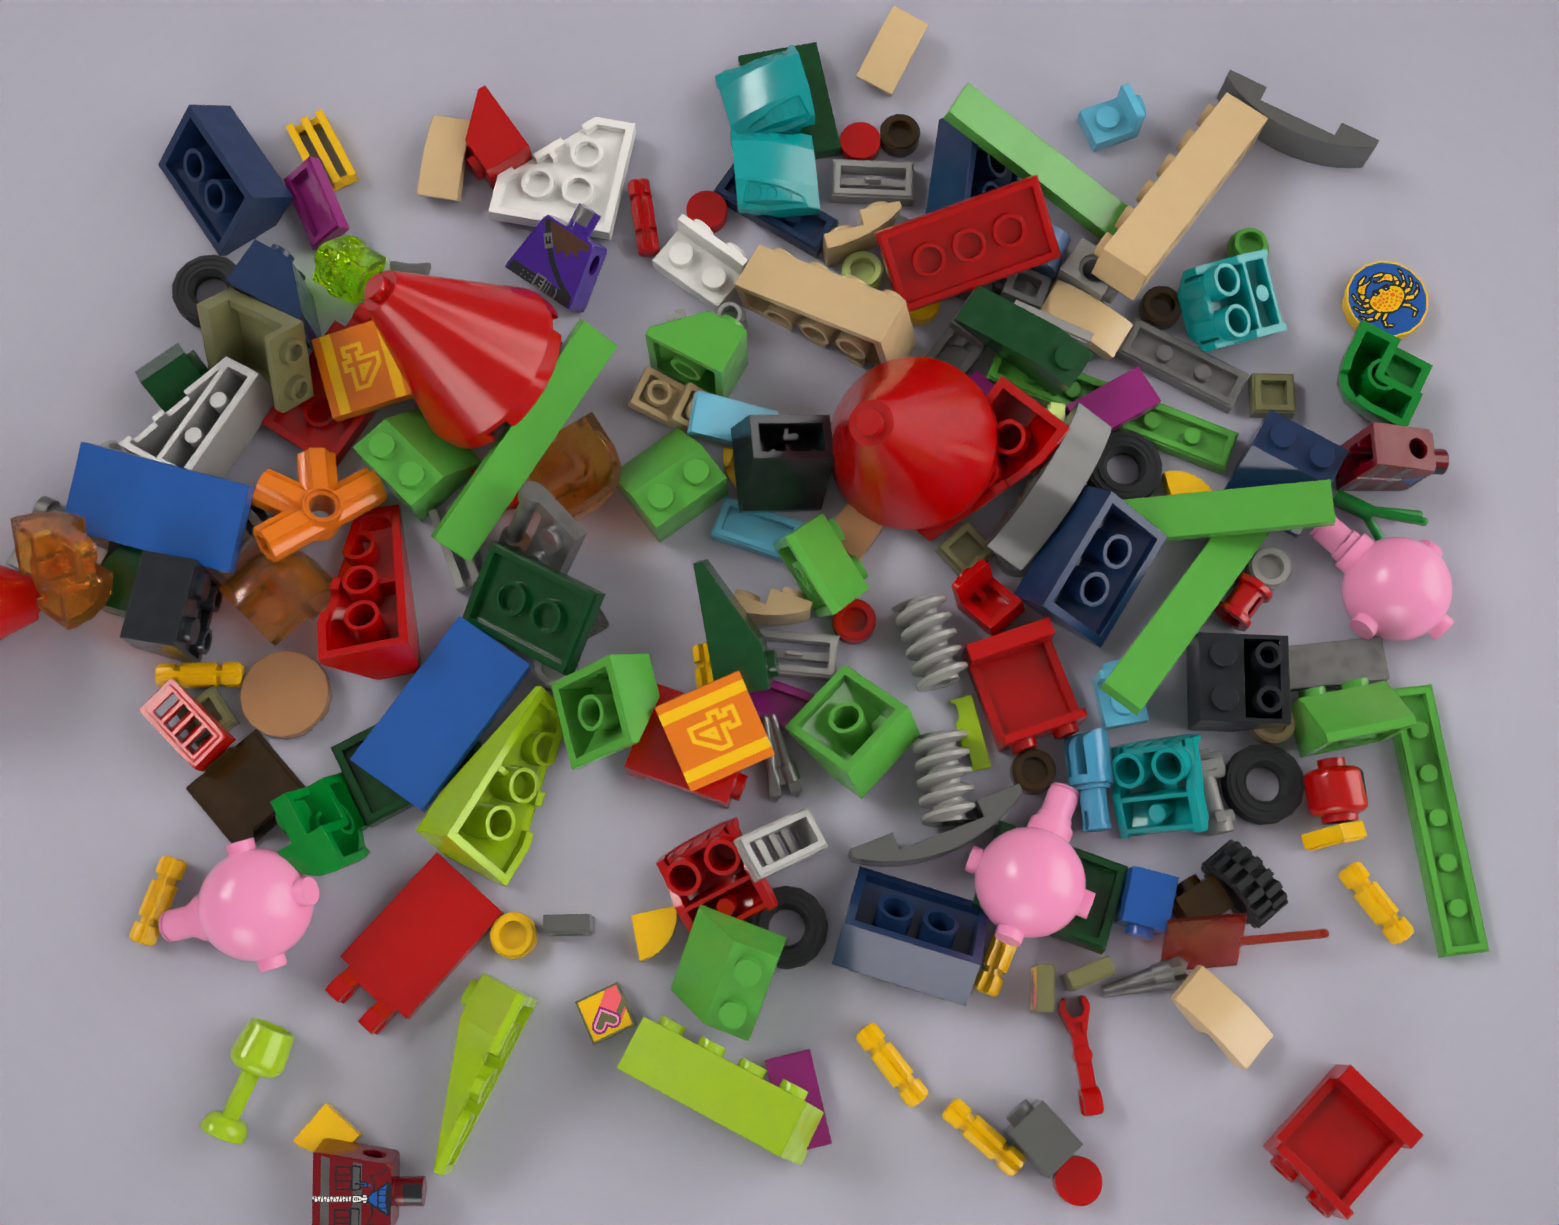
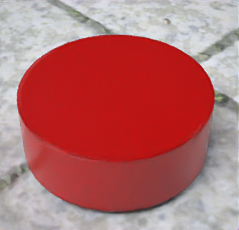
(860, 142)
(709, 208)
(854, 622)
(1078, 1181)

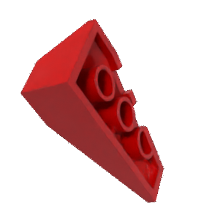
(1024, 442)
(371, 606)

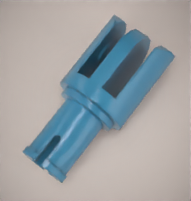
(1091, 775)

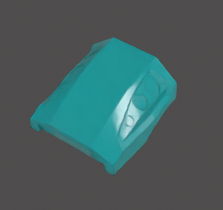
(767, 95)
(775, 174)
(1229, 301)
(1159, 786)

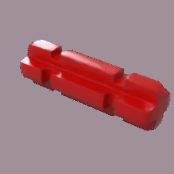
(643, 217)

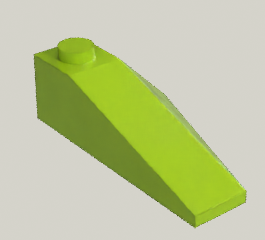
(491, 801)
(484, 1041)

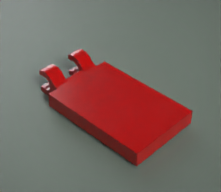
(311, 421)
(415, 943)

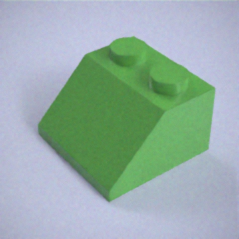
(700, 351)
(415, 461)
(672, 483)
(822, 565)
(605, 706)
(1348, 716)
(854, 730)
(727, 971)

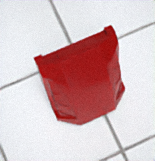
(713, 874)

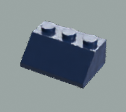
(962, 169)
(223, 177)
(1091, 565)
(912, 936)

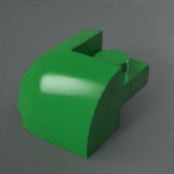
(1381, 378)
(322, 826)

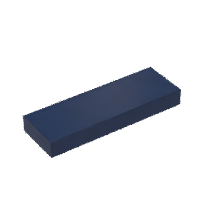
(801, 231)

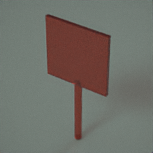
(1218, 939)

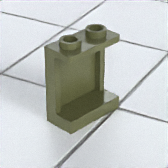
(260, 340)

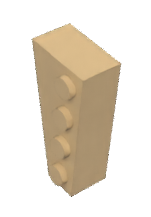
(827, 306)

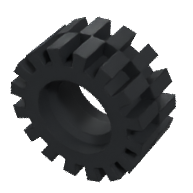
(1246, 882)

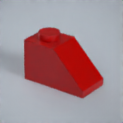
(493, 140)

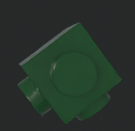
(170, 375)

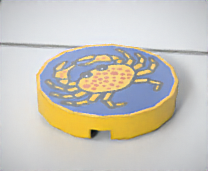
(1386, 297)

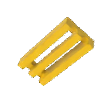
(309, 127)

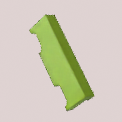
(975, 739)

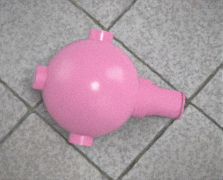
(1390, 584)
(1032, 875)
(247, 907)

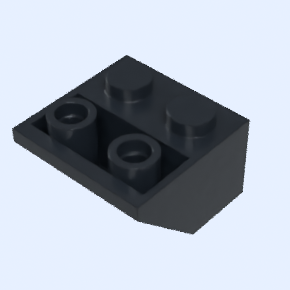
(782, 462)
(171, 607)
(1237, 682)

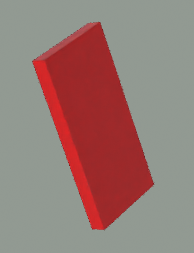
(969, 243)

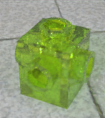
(346, 267)

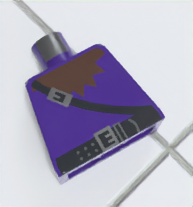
(562, 258)

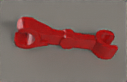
(1089, 1094)

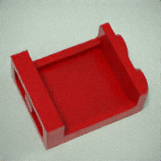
(1023, 687)
(656, 760)
(1339, 1140)

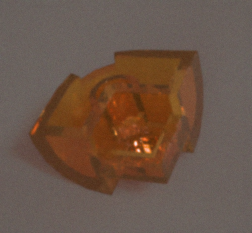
(580, 467)
(61, 565)
(278, 593)

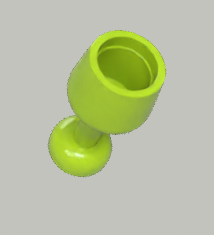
(258, 1052)

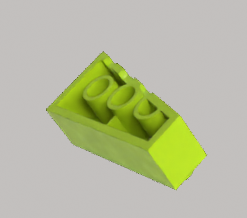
(720, 1089)

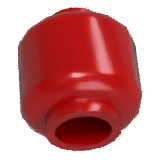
(1335, 791)

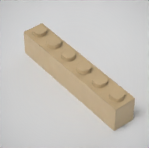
(1178, 196)

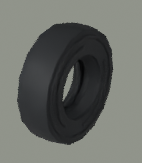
(192, 276)
(1145, 456)
(1288, 775)
(814, 920)

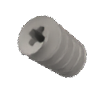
(929, 642)
(943, 778)

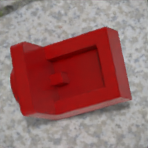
(985, 598)

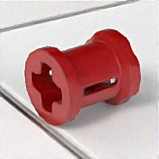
(1243, 602)

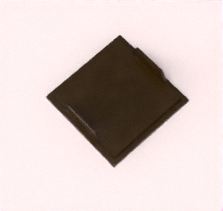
(240, 786)

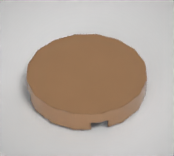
(285, 694)

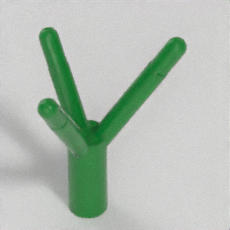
(1367, 511)

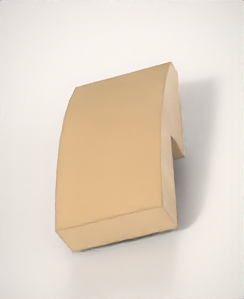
(892, 50)
(444, 159)
(847, 239)
(1090, 314)
(663, 399)
(781, 607)
(1222, 1015)

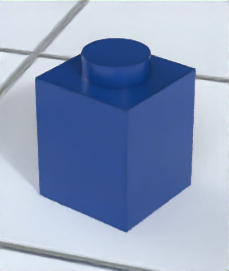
(1146, 902)

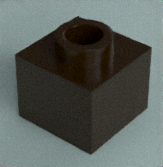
(1200, 898)

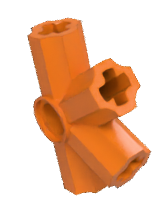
(314, 491)

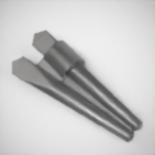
(779, 767)
(1158, 977)

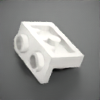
(701, 263)

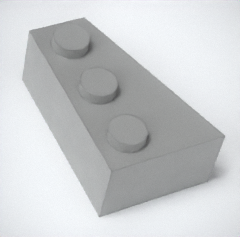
(210, 423)

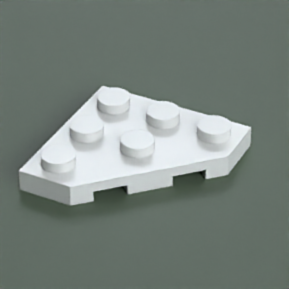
(567, 172)

